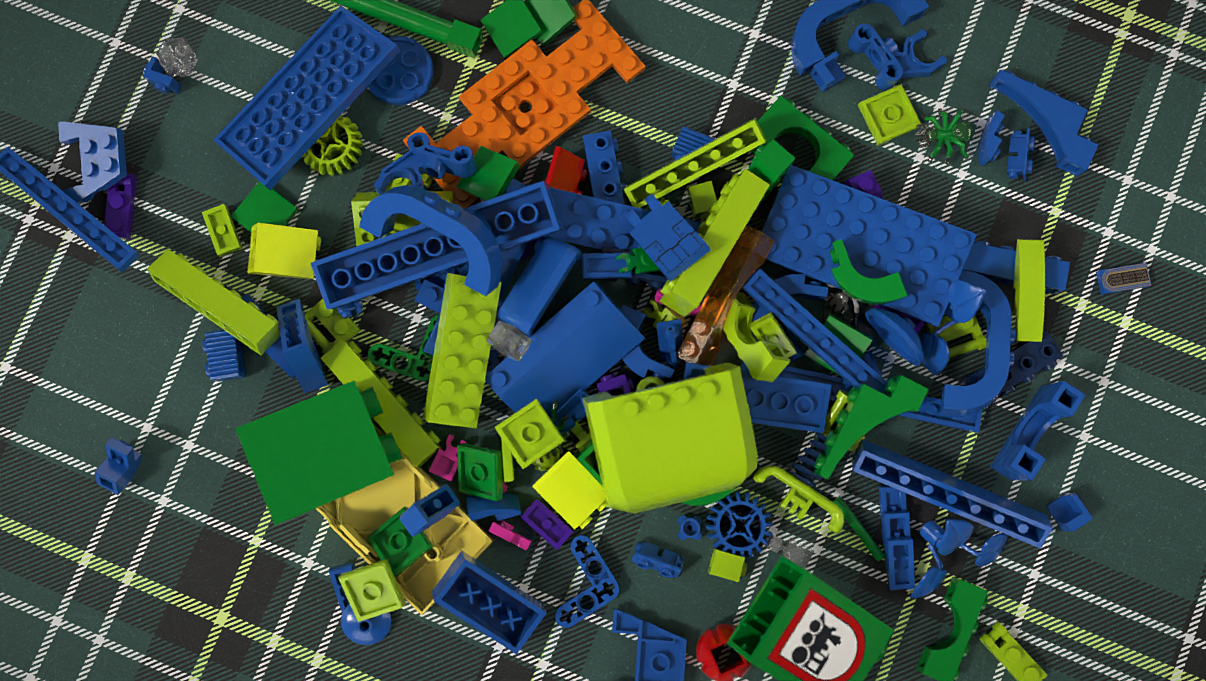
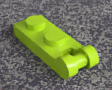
(1012, 655)

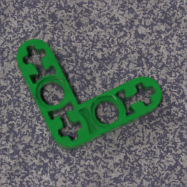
(415, 362)

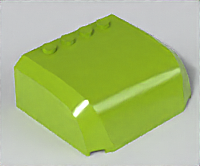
(673, 440)

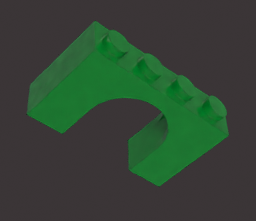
(786, 119)

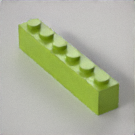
(696, 163)
(214, 301)
(406, 427)

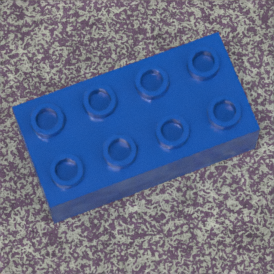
(488, 602)

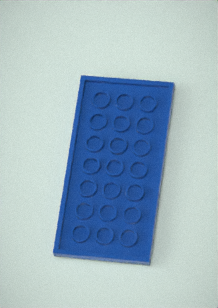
(306, 96)
(877, 238)

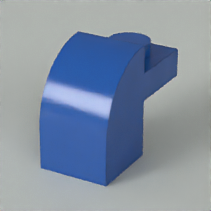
(118, 466)

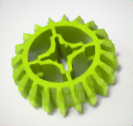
(348, 152)

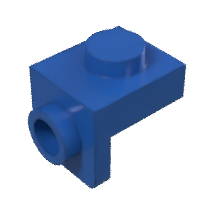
(161, 82)

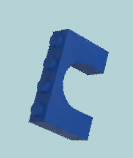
(1017, 456)

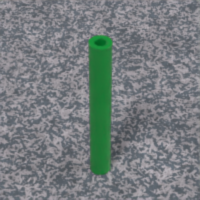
(859, 529)

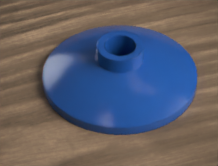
(377, 630)

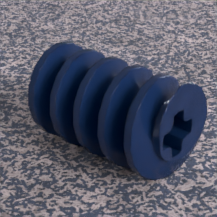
(806, 470)

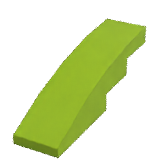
(1030, 290)

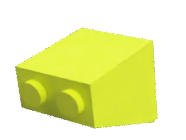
(282, 251)
(571, 491)

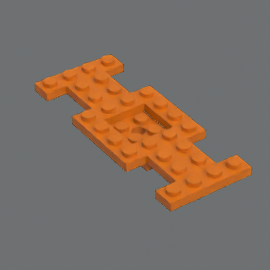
(549, 88)

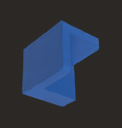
(827, 72)
(1069, 512)

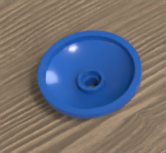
(897, 334)

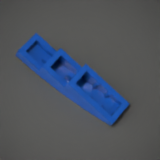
(896, 538)

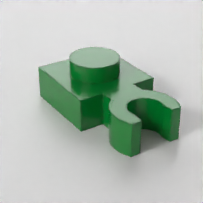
(638, 260)

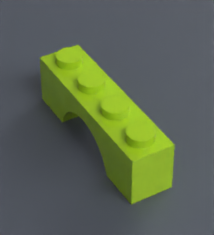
(762, 358)

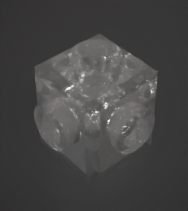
(177, 57)

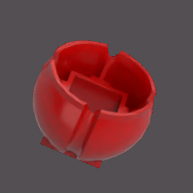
(714, 638)

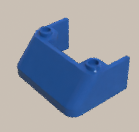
(538, 284)

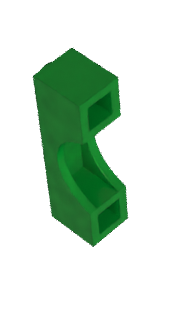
(943, 660)

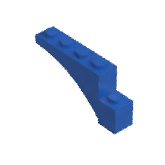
(1054, 116)

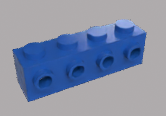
(603, 167)

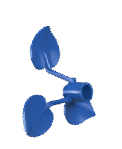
(962, 306)
(946, 541)

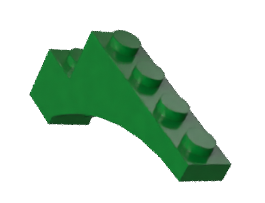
(863, 412)

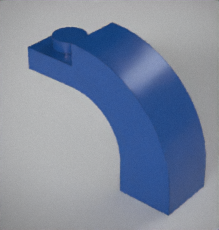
(795, 287)
(637, 358)

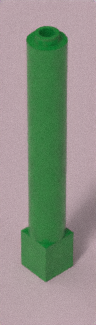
(457, 35)

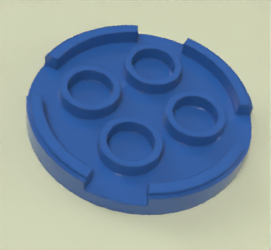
(406, 75)

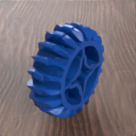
(748, 517)

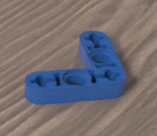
(596, 580)

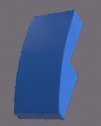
(989, 141)
(504, 508)

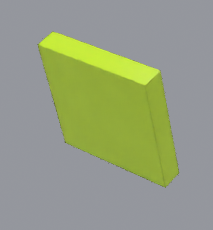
(889, 114)
(529, 433)
(507, 463)
(372, 590)

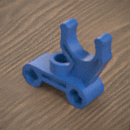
(888, 60)
(429, 160)

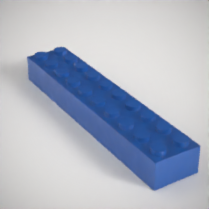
(425, 252)

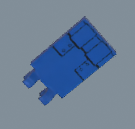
(667, 238)

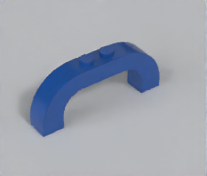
(804, 45)
(446, 218)
(974, 398)

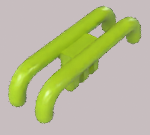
(802, 496)

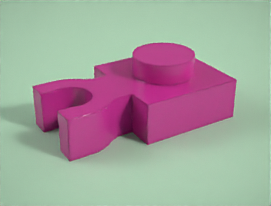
(446, 461)
(504, 530)

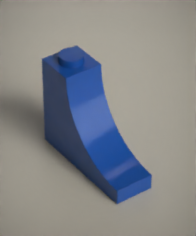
(299, 347)

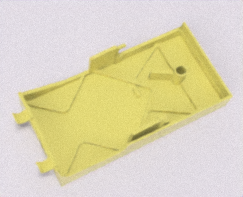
(367, 509)

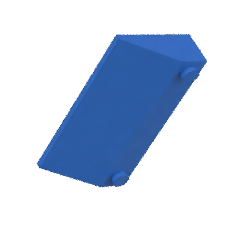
(567, 352)

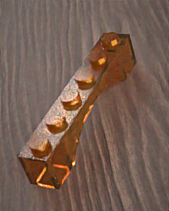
(704, 335)

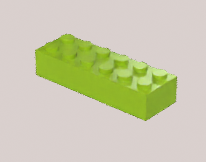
(720, 232)
(460, 354)

